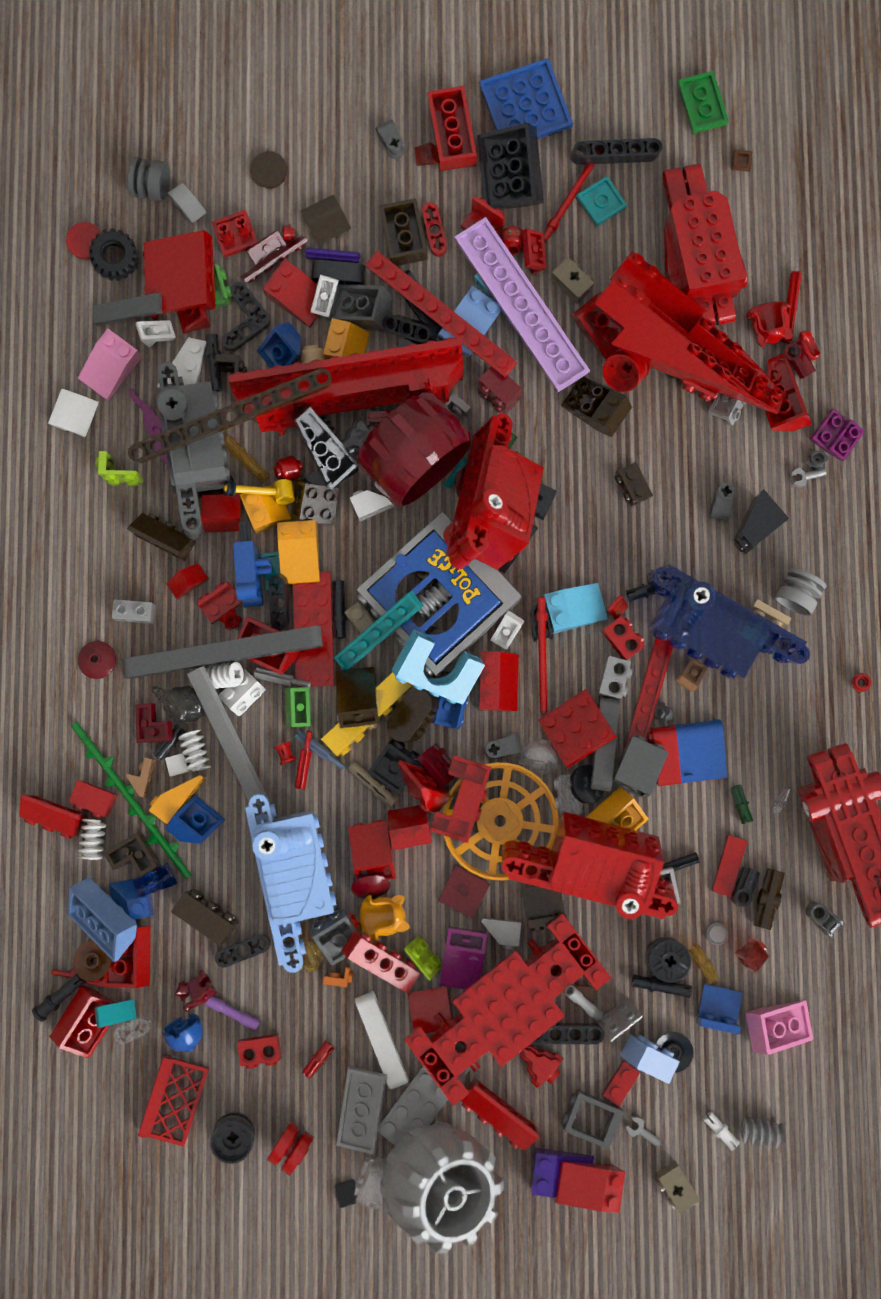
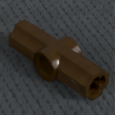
(769, 899)

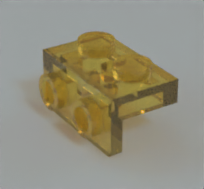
(314, 955)

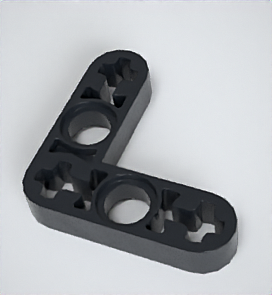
(251, 321)

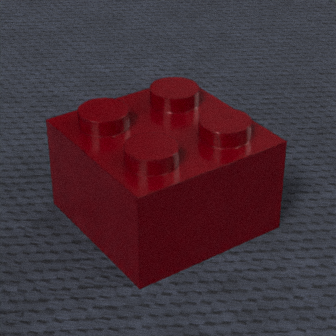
(500, 391)

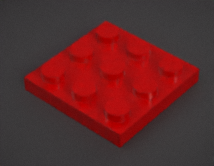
(577, 728)

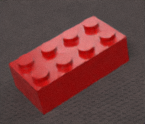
(452, 128)

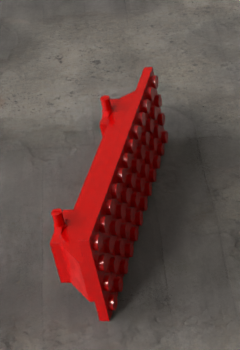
(357, 381)

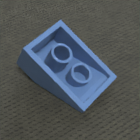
(477, 311)

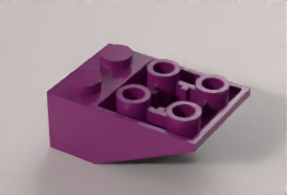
(463, 957)

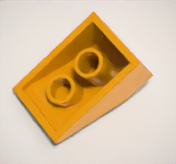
(299, 551)

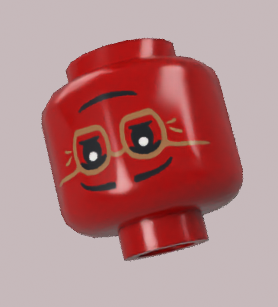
(512, 239)

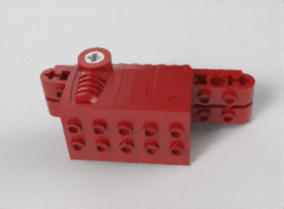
(494, 501)
(847, 823)
(598, 865)

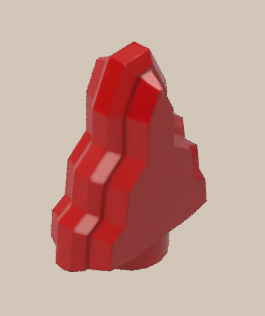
(541, 1065)

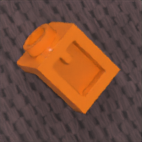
(335, 978)

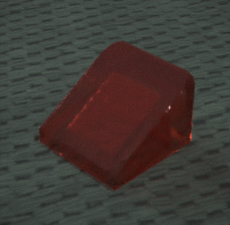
(426, 154)

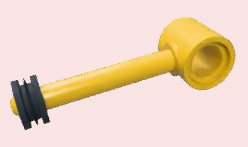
(282, 490)

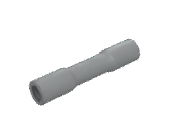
(578, 998)

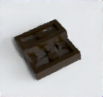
(325, 219)

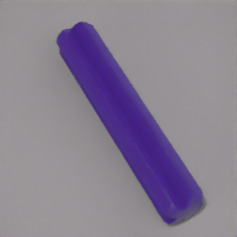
(332, 255)

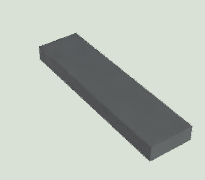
(127, 309)

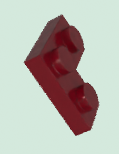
(147, 728)

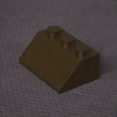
(162, 535)

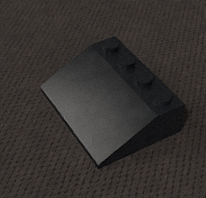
(510, 167)

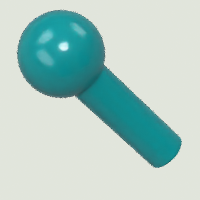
(450, 481)

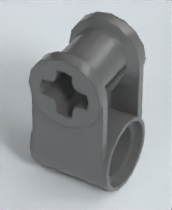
(390, 138)
(722, 505)
(506, 746)
(826, 921)

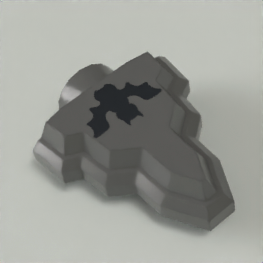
(356, 435)

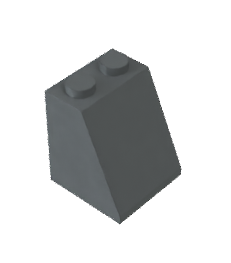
(639, 766)

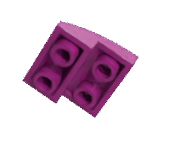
(837, 435)

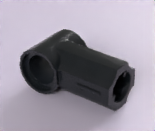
(746, 884)

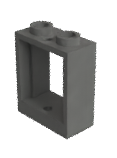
(610, 1128)

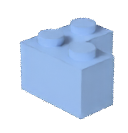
(649, 1059)

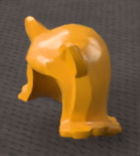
(383, 916)

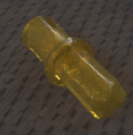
(704, 964)

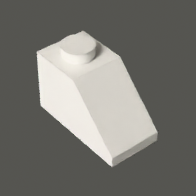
(369, 504)

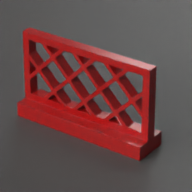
(156, 1096)

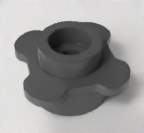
(817, 455)
(663, 713)

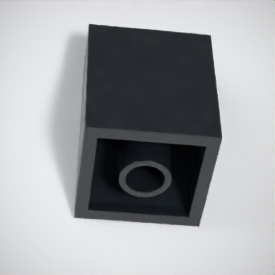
(759, 522)

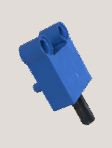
(249, 568)

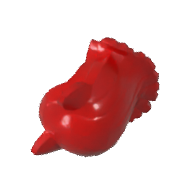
(770, 322)

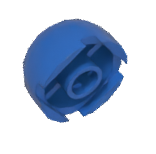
(184, 1034)

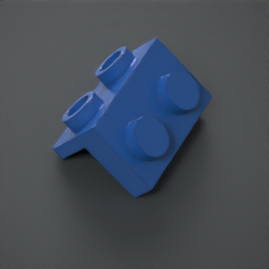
(450, 714)

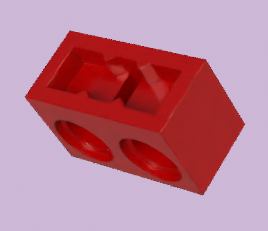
(619, 641)
(258, 1045)

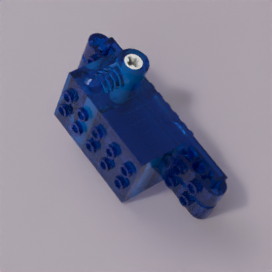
(717, 627)

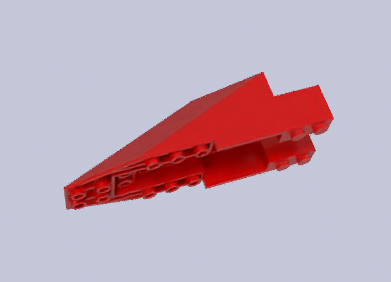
(671, 335)

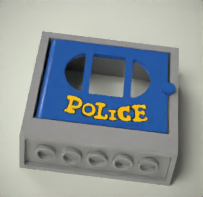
(466, 588)

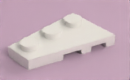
(190, 361)

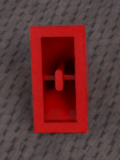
(187, 580)

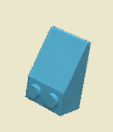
(575, 607)

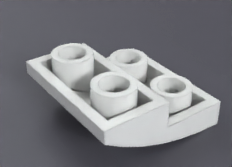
(73, 412)

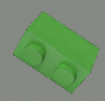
(297, 707)

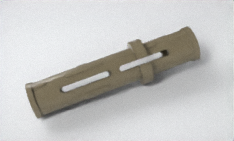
(371, 783)

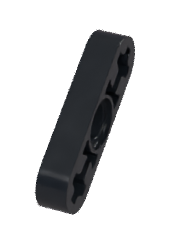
(273, 607)
(258, 950)

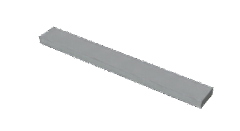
(226, 733)

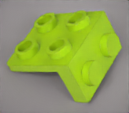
(106, 467)

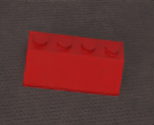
(500, 1115)

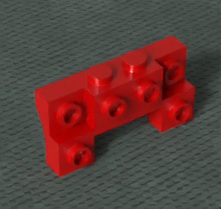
(468, 800)

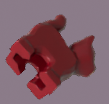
(198, 988)

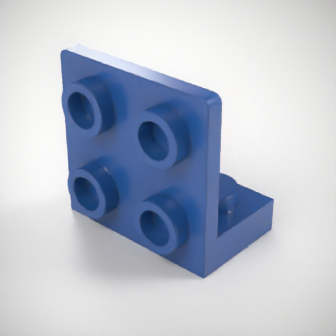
(719, 1009)

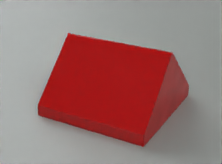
(193, 319)
(221, 512)

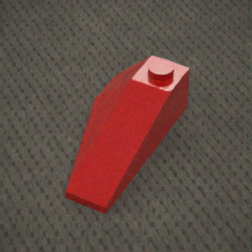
(792, 412)

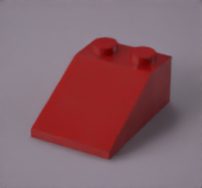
(292, 292)
(597, 326)
(424, 787)
(590, 1186)

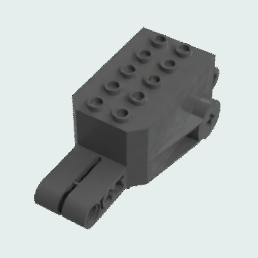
(201, 463)

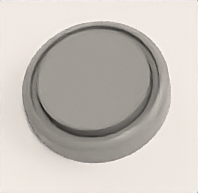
(717, 933)

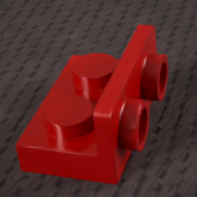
(534, 250)
(219, 601)

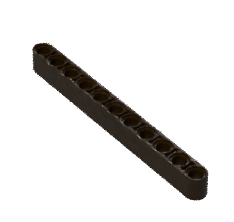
(220, 416)

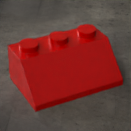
(277, 663)
(499, 682)
(51, 815)
(133, 966)
(77, 1026)

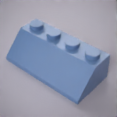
(101, 918)

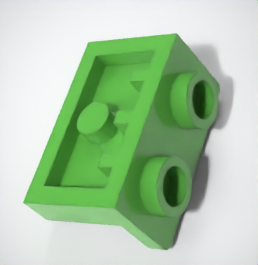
(222, 292)

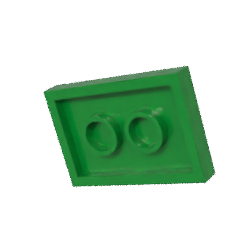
(702, 102)

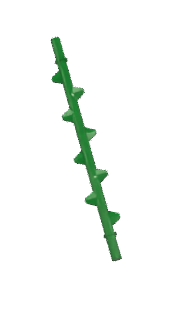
(134, 809)

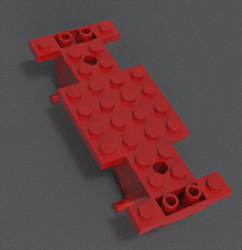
(506, 1008)

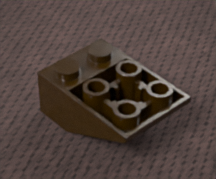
(597, 405)

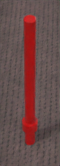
(553, 223)
(541, 617)

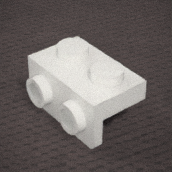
(242, 696)

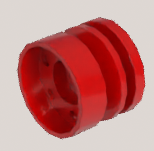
(624, 371)

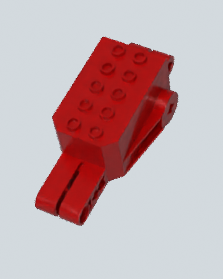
(702, 244)

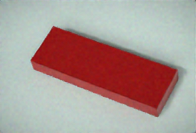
(729, 866)

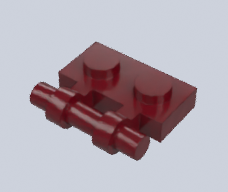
(437, 764)

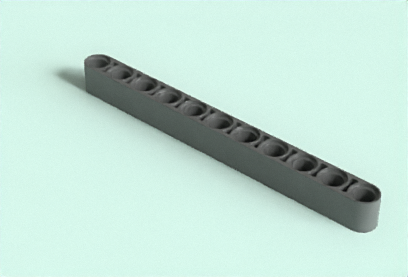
(223, 652)

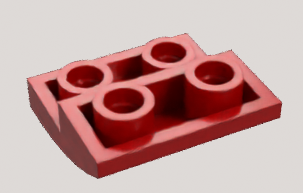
(426, 1005)

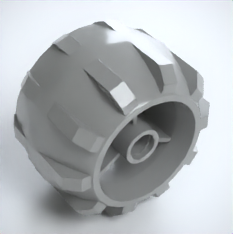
(429, 1201)

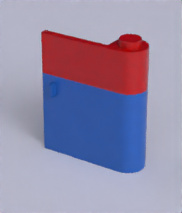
(694, 752)

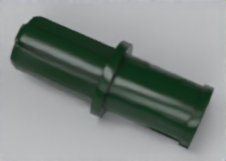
(741, 804)

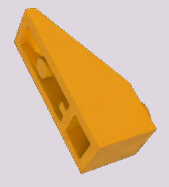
(173, 800)

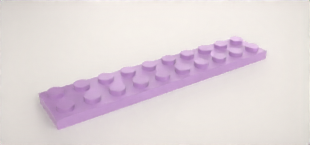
(521, 304)

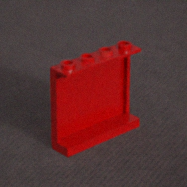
(180, 271)

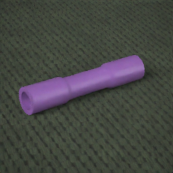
(243, 1018)

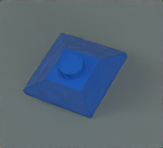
(281, 346)
(194, 822)
(126, 896)

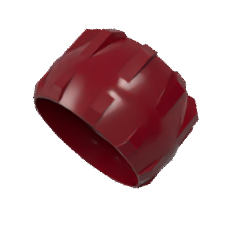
(413, 448)

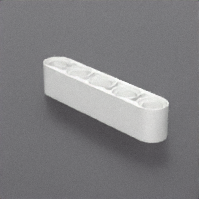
(381, 1040)

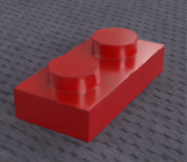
(621, 1083)

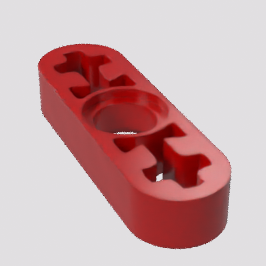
(437, 222)

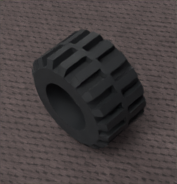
(107, 240)

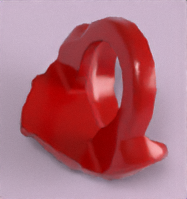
(808, 344)

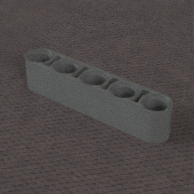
(604, 757)

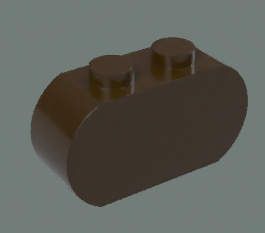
(412, 715)

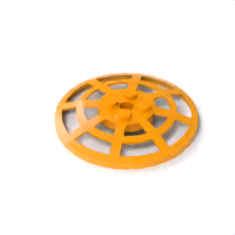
(513, 819)

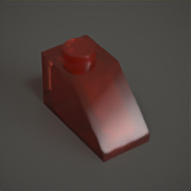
(753, 955)

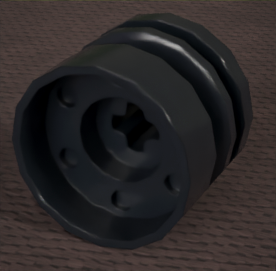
(662, 949)
(222, 1143)

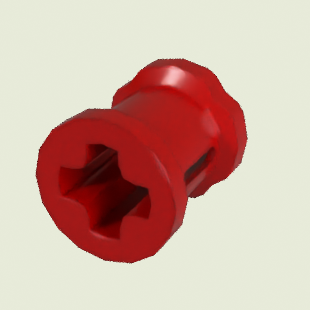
(285, 753)

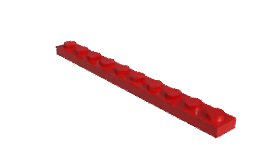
(441, 314)

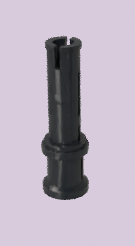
(52, 1002)

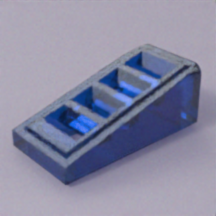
(161, 877)

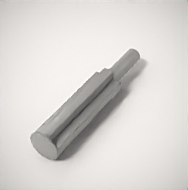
(284, 679)

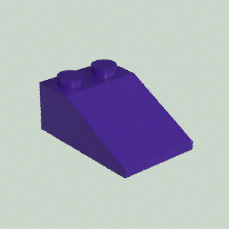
(547, 1169)

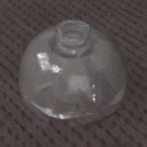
(539, 757)

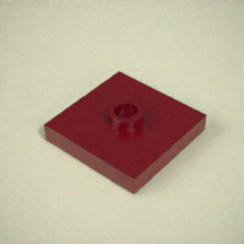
(464, 892)

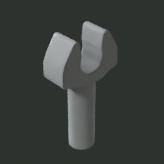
(805, 476)
(640, 1130)

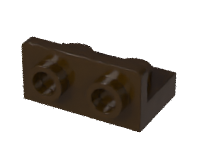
(633, 483)

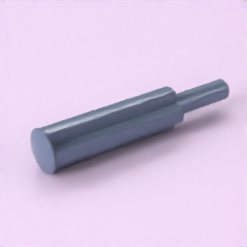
(319, 749)

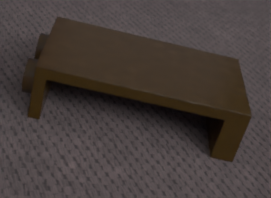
(356, 697)

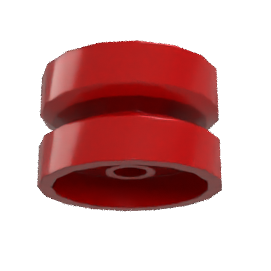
(292, 1149)

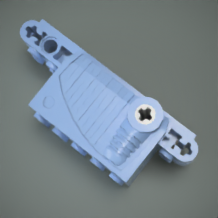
(289, 874)

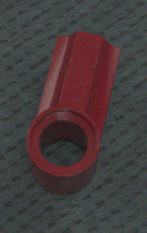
(801, 361)

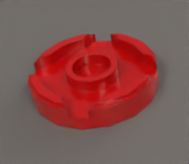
(80, 238)

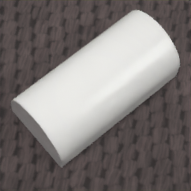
(324, 295)

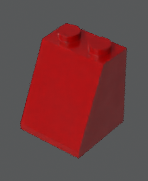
(408, 827)
(372, 849)

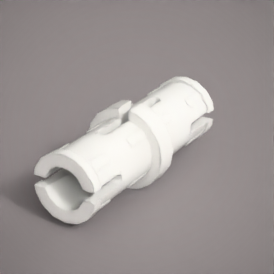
(721, 1130)

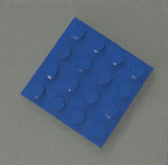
(527, 96)

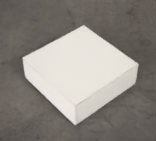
(176, 765)

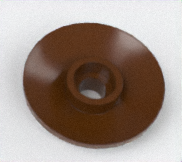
(84, 964)

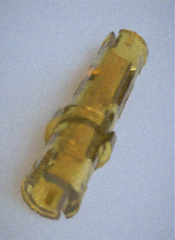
(241, 454)

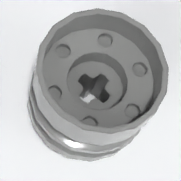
(800, 591)

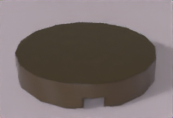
(268, 169)

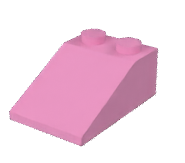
(109, 364)
(779, 1027)

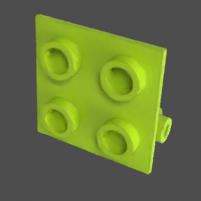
(423, 957)

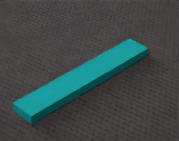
(378, 631)

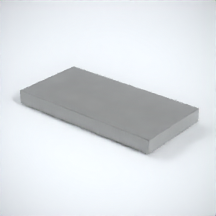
(361, 1110)

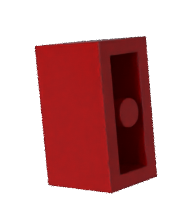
(92, 798)

